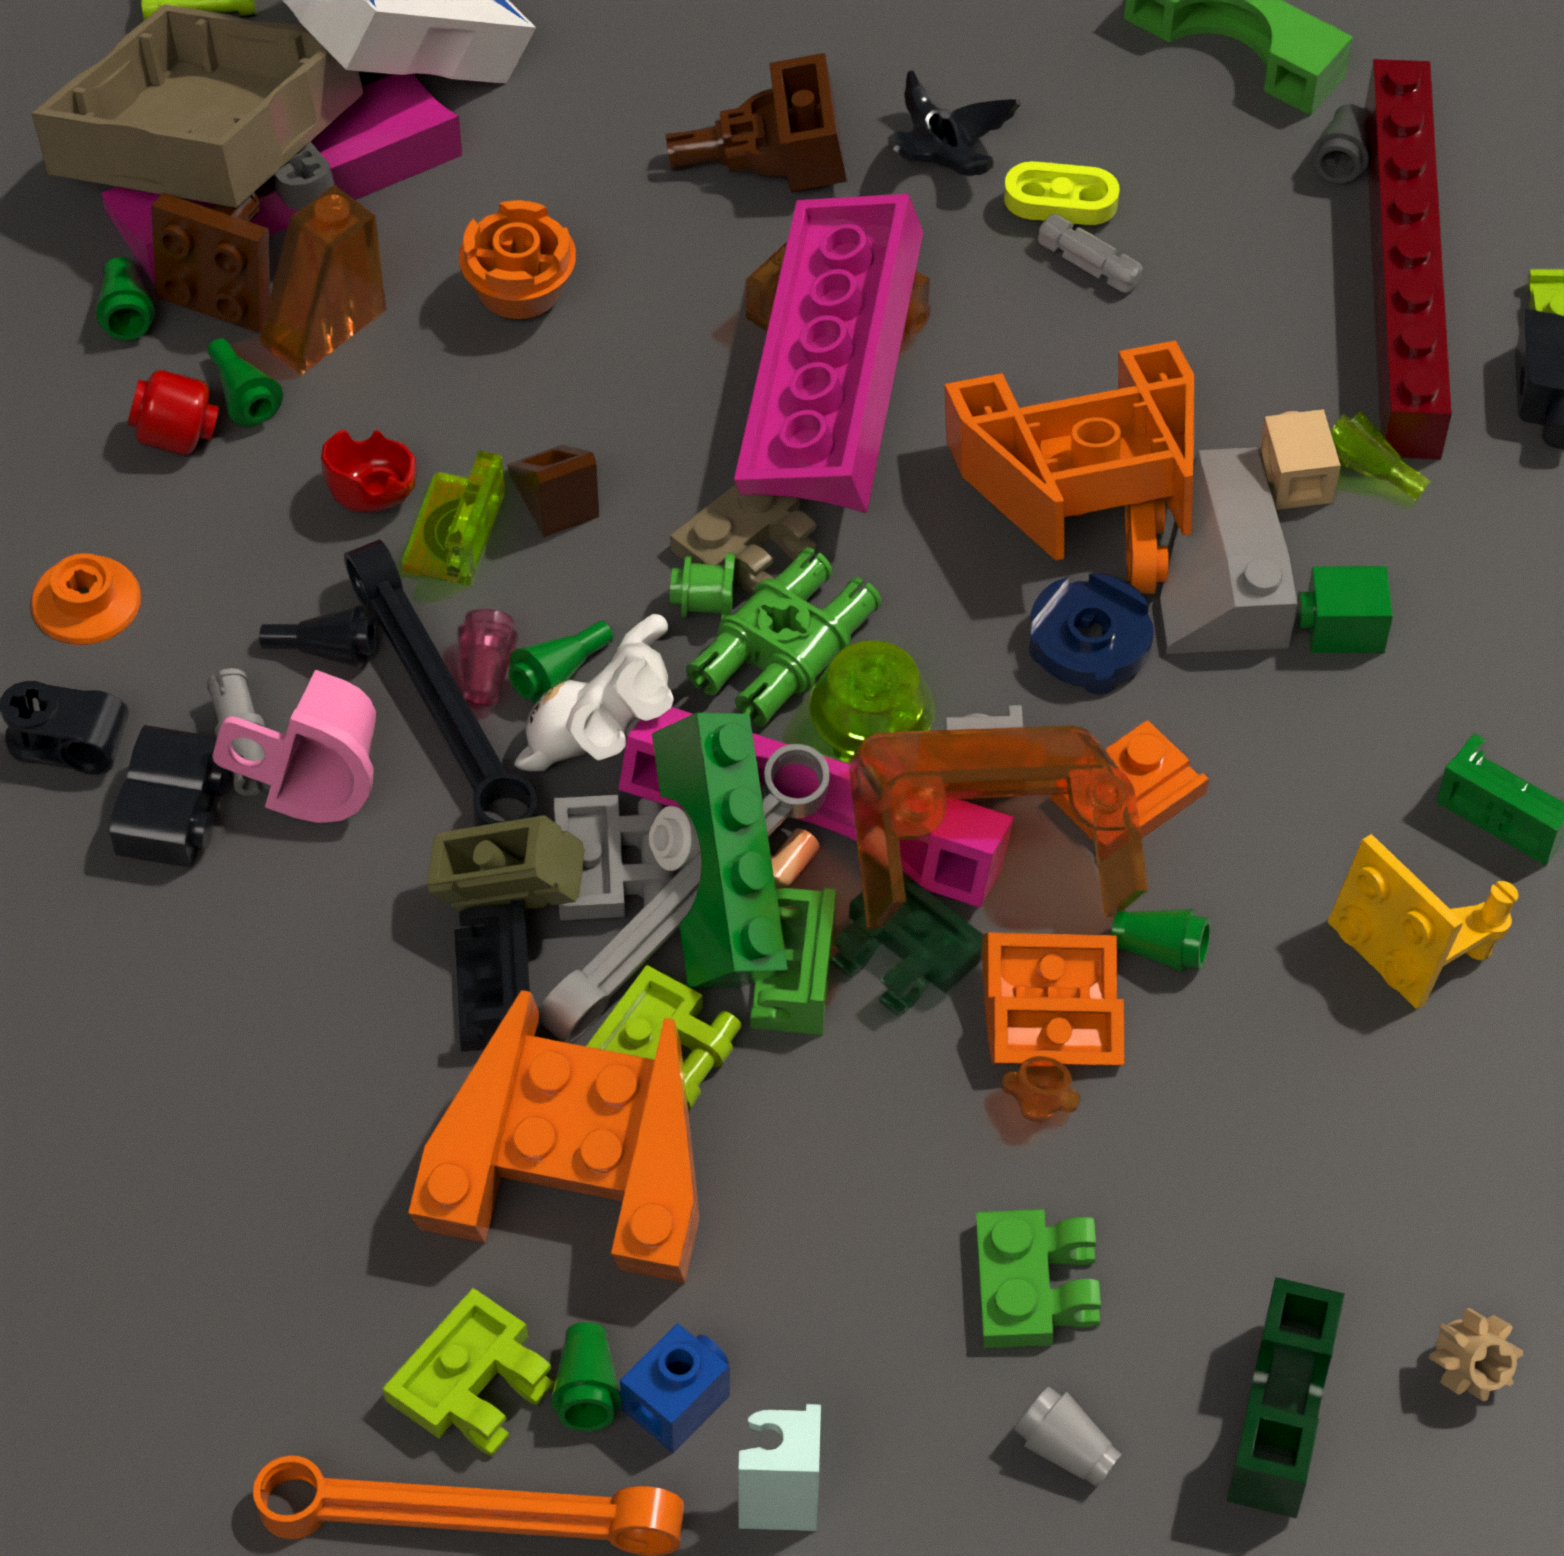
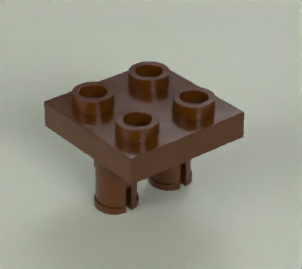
(212, 259)

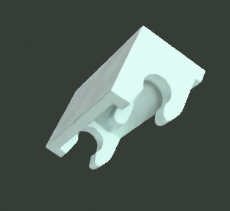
(781, 1484)

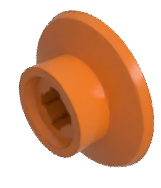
(91, 616)

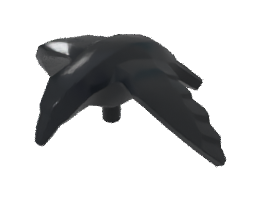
(947, 136)

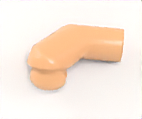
(793, 857)

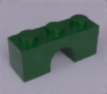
(1285, 1398)

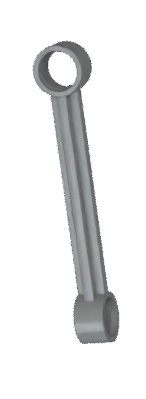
(586, 993)

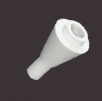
(673, 838)

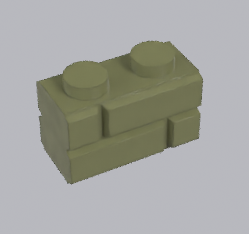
(506, 863)

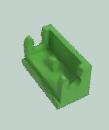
(798, 996)

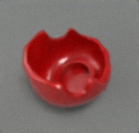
(368, 473)

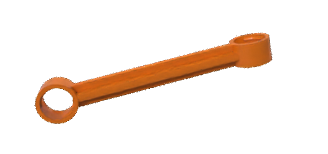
(633, 1520)

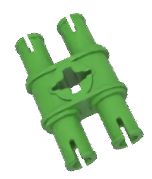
(783, 636)

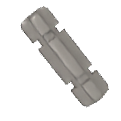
(1090, 253)

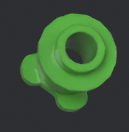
(703, 587)

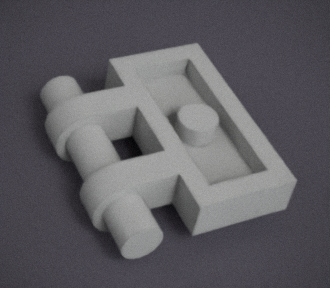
(603, 832)

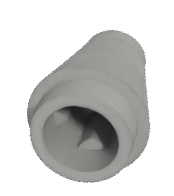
(1067, 1437)

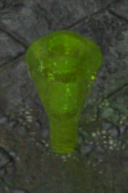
(1369, 453)

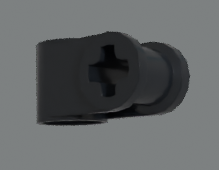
(69, 731)

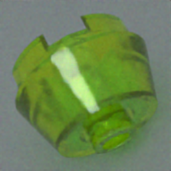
(869, 692)

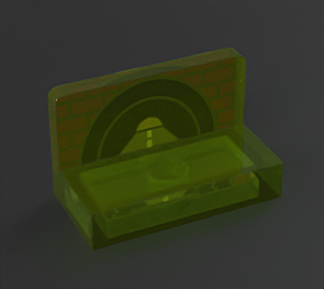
(456, 522)

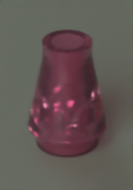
(484, 653)

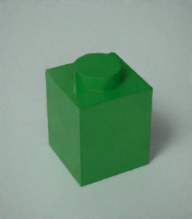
(1346, 609)

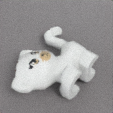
(596, 714)

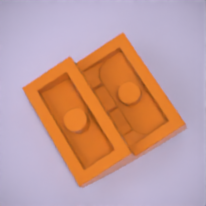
(1053, 998)

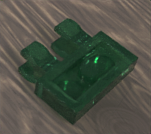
(923, 933)

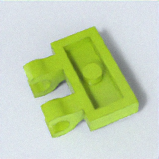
(457, 1362)

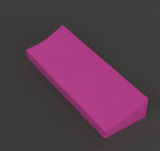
(373, 144)
(831, 350)

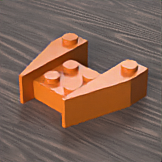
(1080, 449)
(574, 1125)

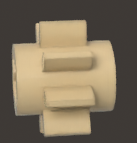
(1476, 1354)

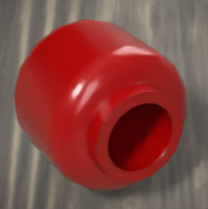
(172, 412)

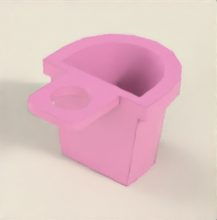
(323, 760)

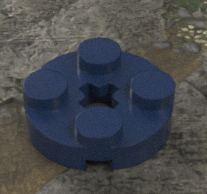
(1084, 660)

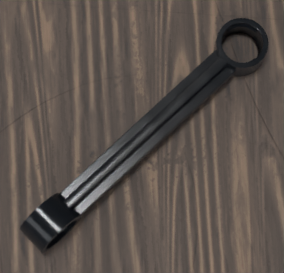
(381, 589)

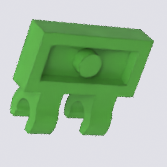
(1015, 1281)

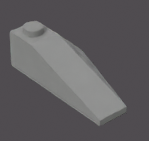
(1234, 573)

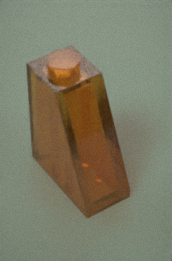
(324, 281)

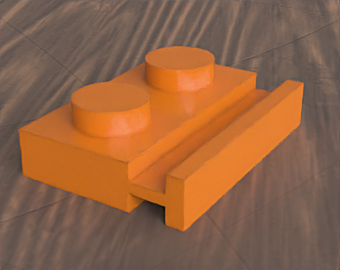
(1159, 776)

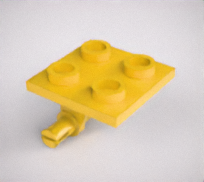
(1406, 927)

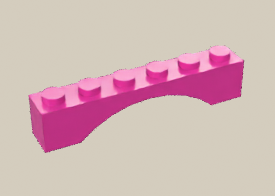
(953, 861)

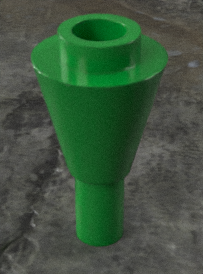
(248, 392)
(552, 662)

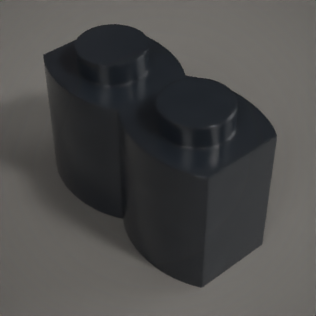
(168, 797)

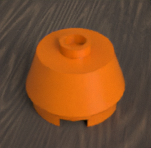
(517, 259)

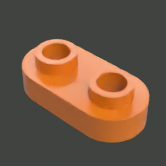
(1144, 559)

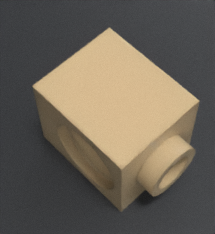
(1299, 459)

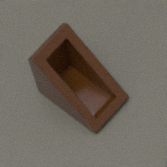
(558, 487)

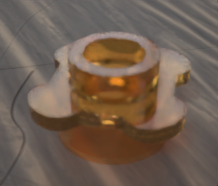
(1041, 1088)

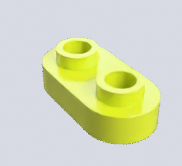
(1072, 191)

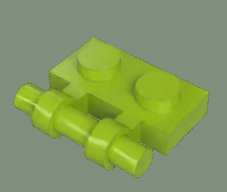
(638, 1021)

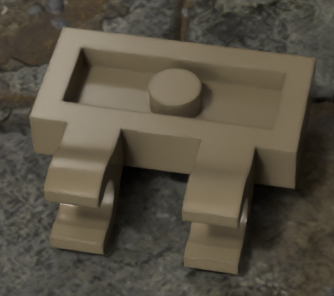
(740, 527)

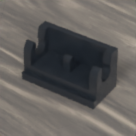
(489, 969)

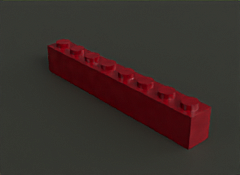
(1407, 259)

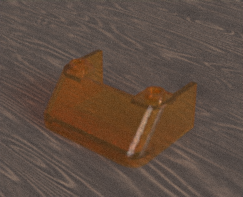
(908, 775)

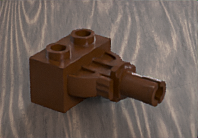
(776, 131)

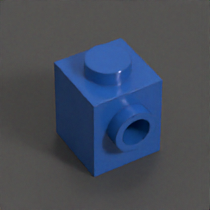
(676, 1386)

